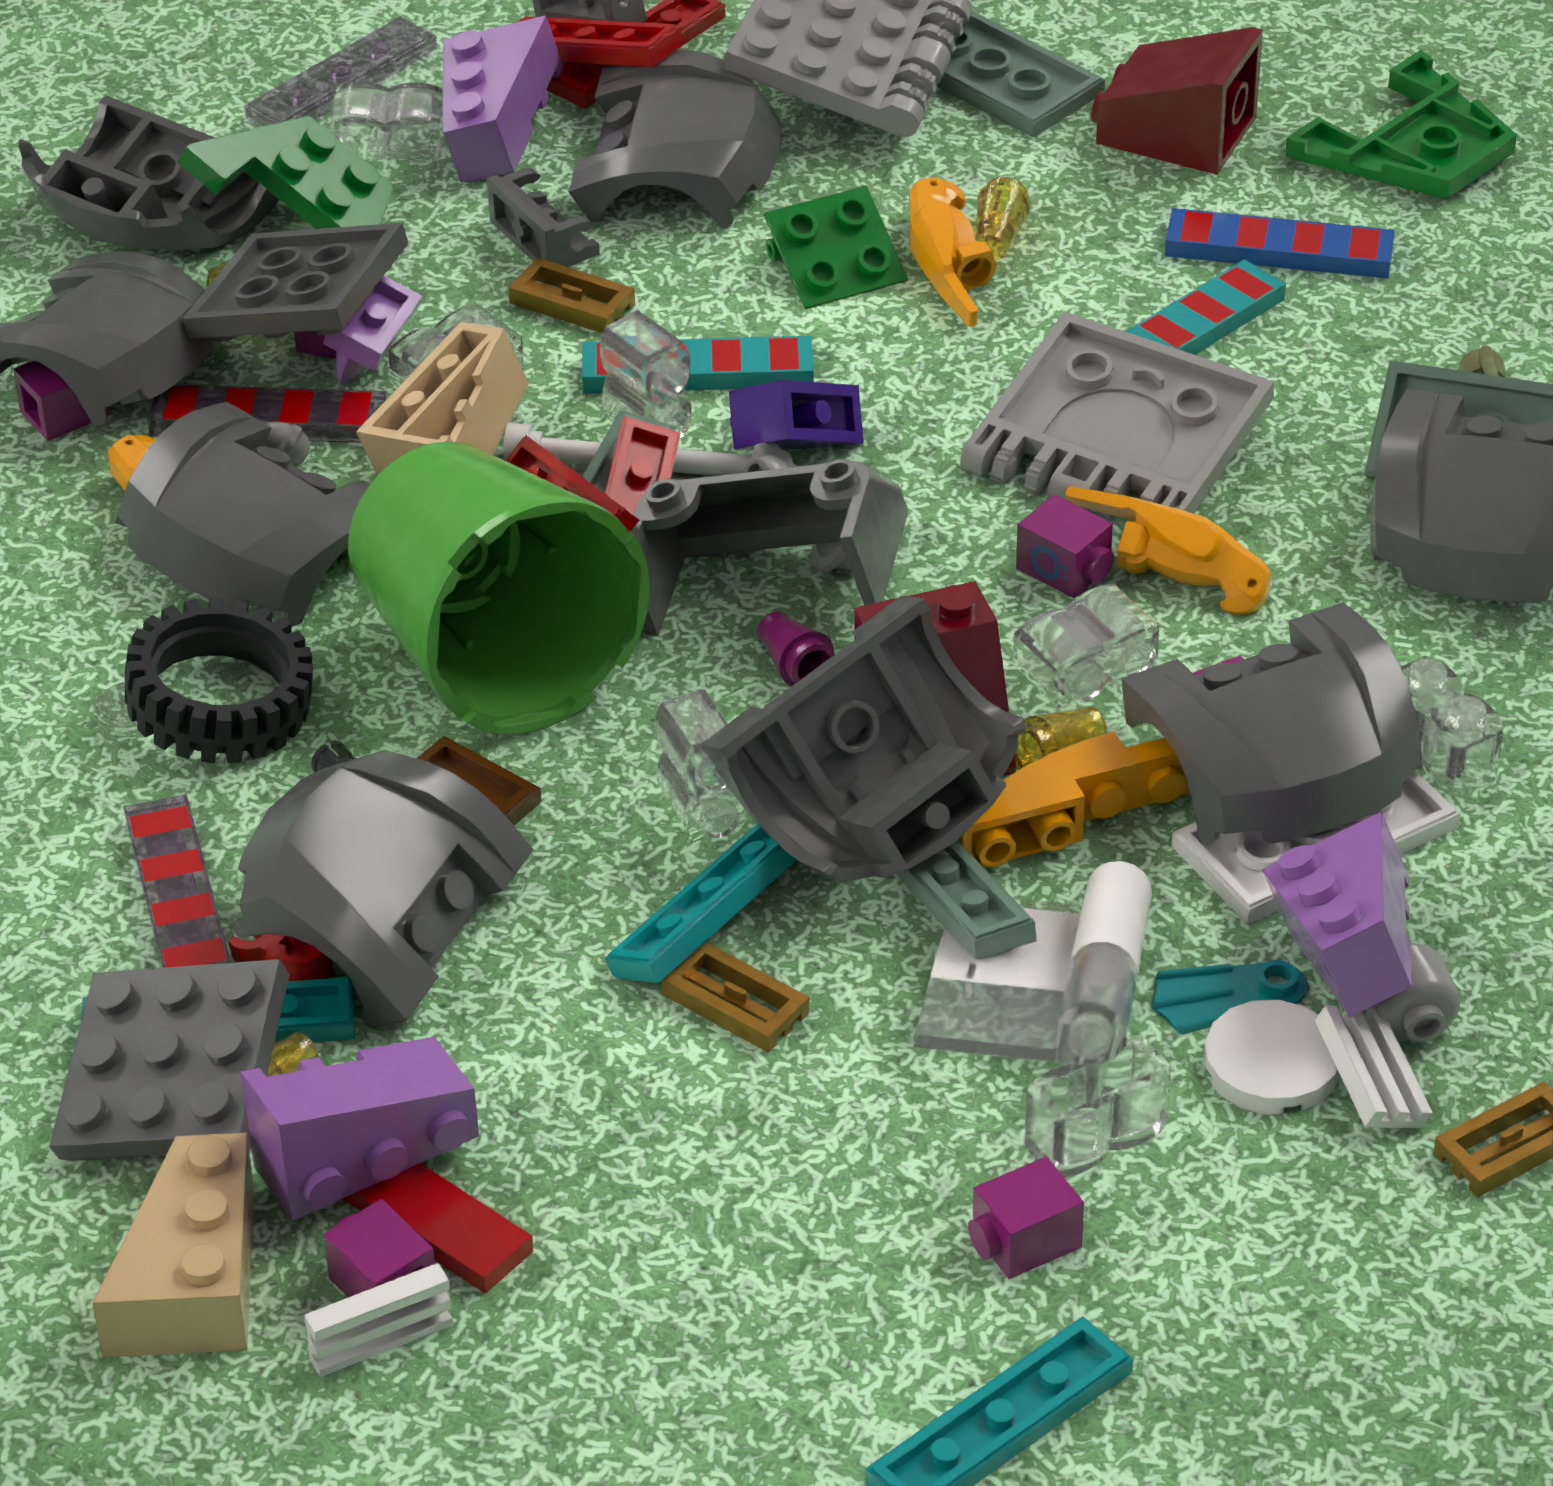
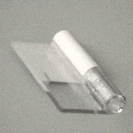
(1052, 997)

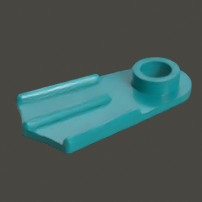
(1200, 995)

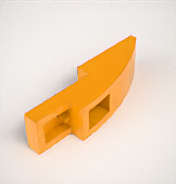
(1055, 795)

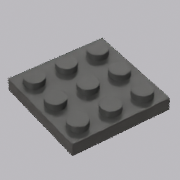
(295, 282)
(166, 1056)

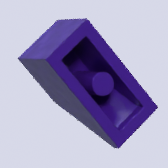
(796, 415)

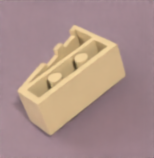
(455, 395)
(186, 1256)

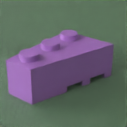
(492, 92)
(1349, 911)
(355, 1121)

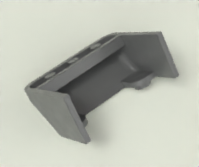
(767, 512)

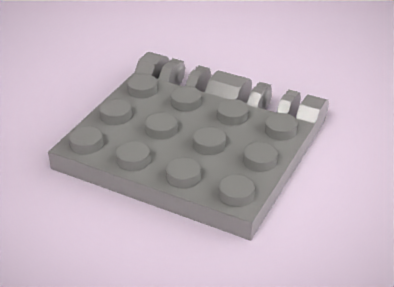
(852, 55)
(1118, 415)

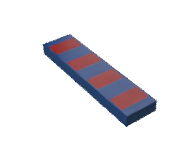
(1280, 243)

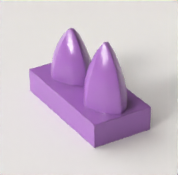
(373, 329)

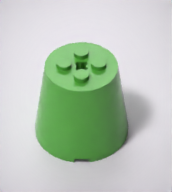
(498, 584)

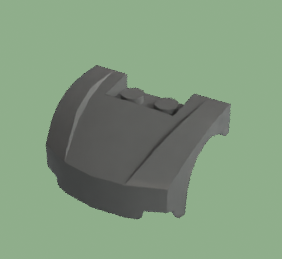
(680, 129)
(133, 191)
(112, 330)
(1464, 501)
(235, 514)
(1288, 735)
(871, 752)
(377, 872)

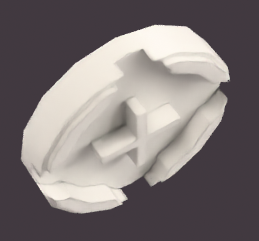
(1269, 1057)

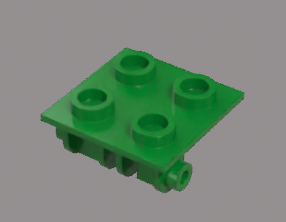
(834, 247)

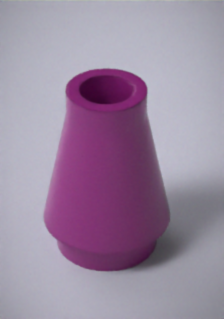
(793, 646)

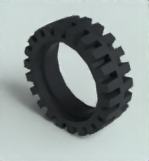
(218, 727)

